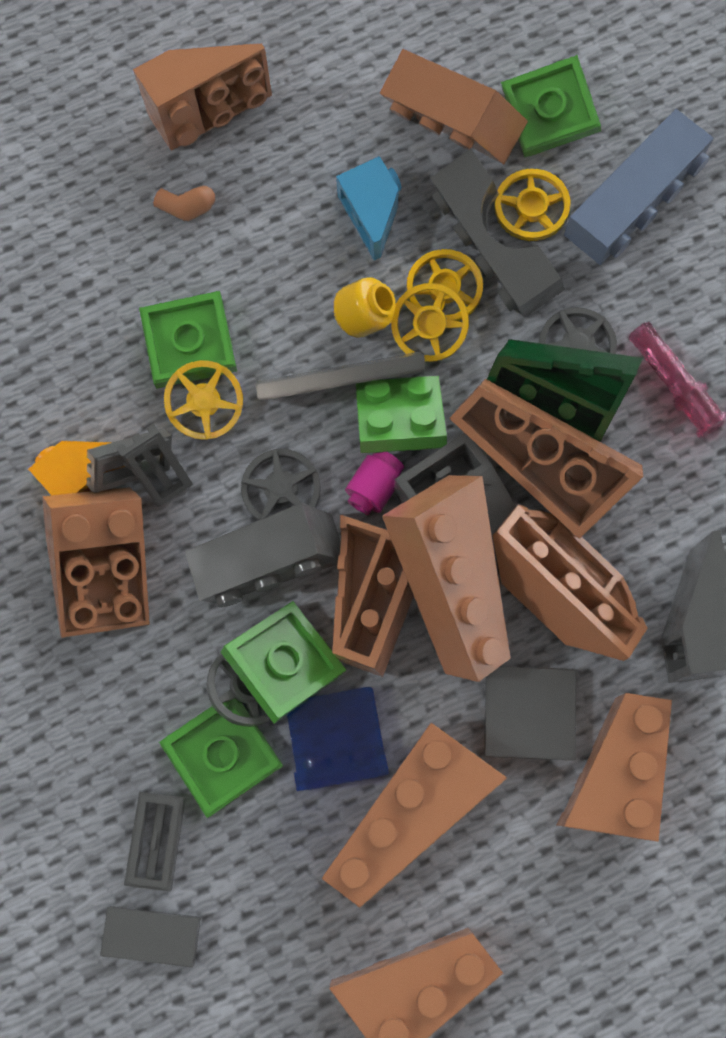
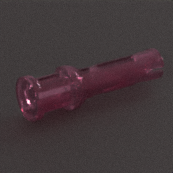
(688, 393)

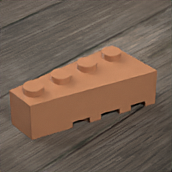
(549, 458)
(453, 573)
(418, 805)

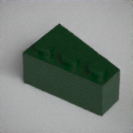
(566, 382)

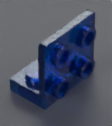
(337, 740)

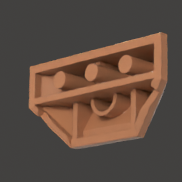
(567, 584)

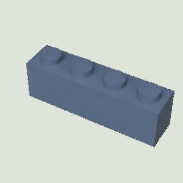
(638, 186)

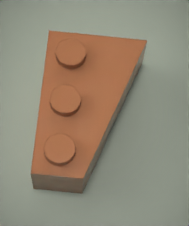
(453, 105)
(370, 597)
(625, 772)
(418, 988)

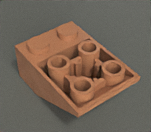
(202, 88)
(97, 560)

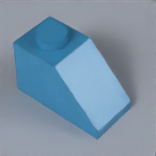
(370, 201)

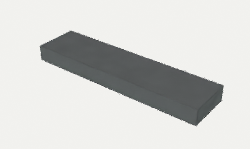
(340, 375)

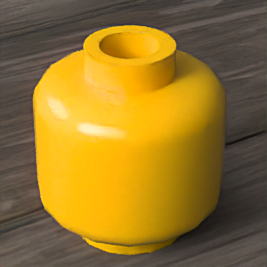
(364, 307)

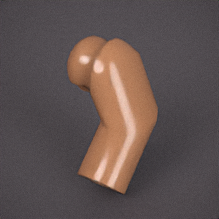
(188, 205)

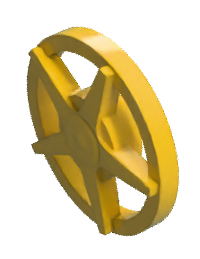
(532, 204)
(448, 278)
(430, 321)
(203, 400)

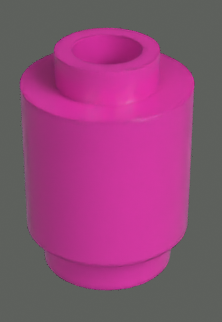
(374, 482)

